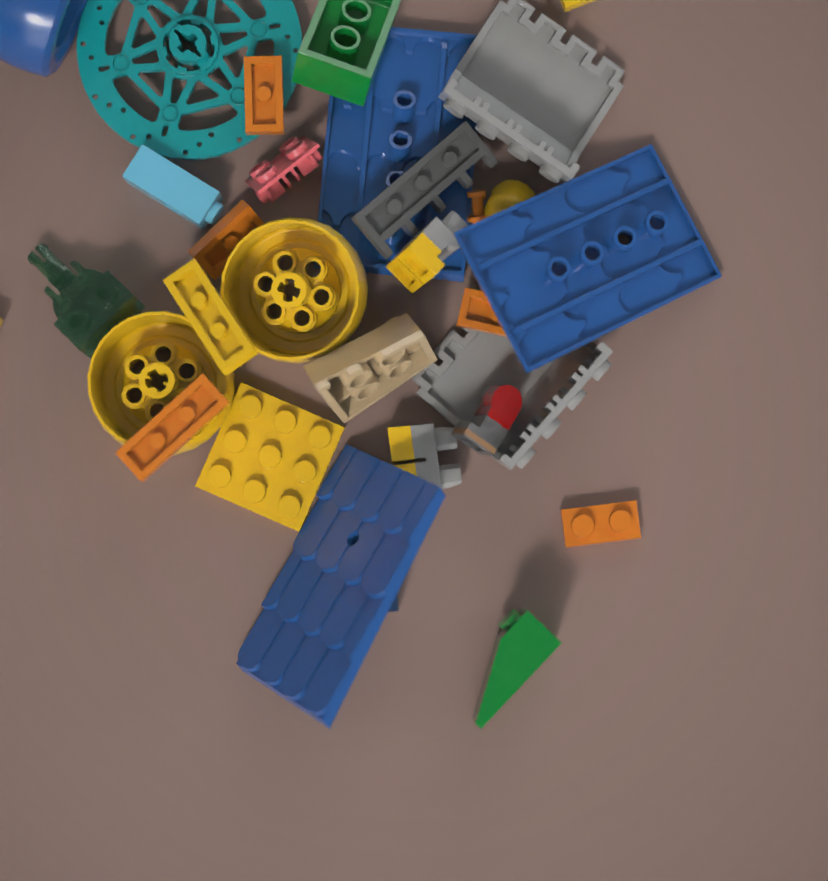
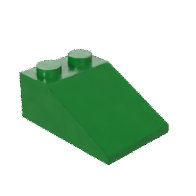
(345, 47)
(515, 656)

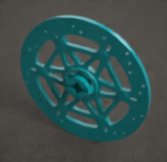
(190, 69)

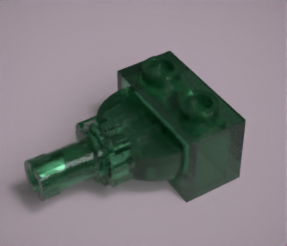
(87, 303)

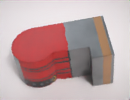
(492, 419)

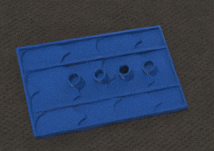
(388, 135)
(558, 262)
(339, 582)

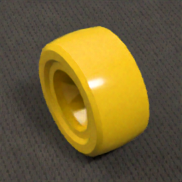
(340, 276)
(140, 339)

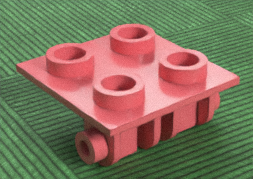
(293, 153)

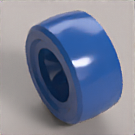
(38, 33)

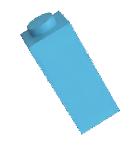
(174, 187)

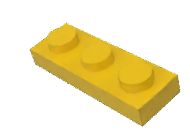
(210, 317)

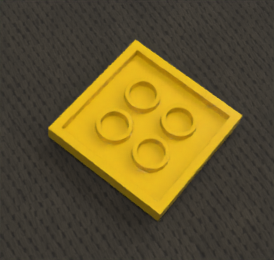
(270, 457)

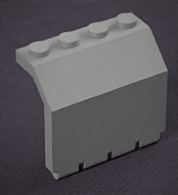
(533, 88)
(488, 360)

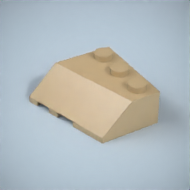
(370, 366)

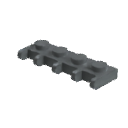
(421, 186)

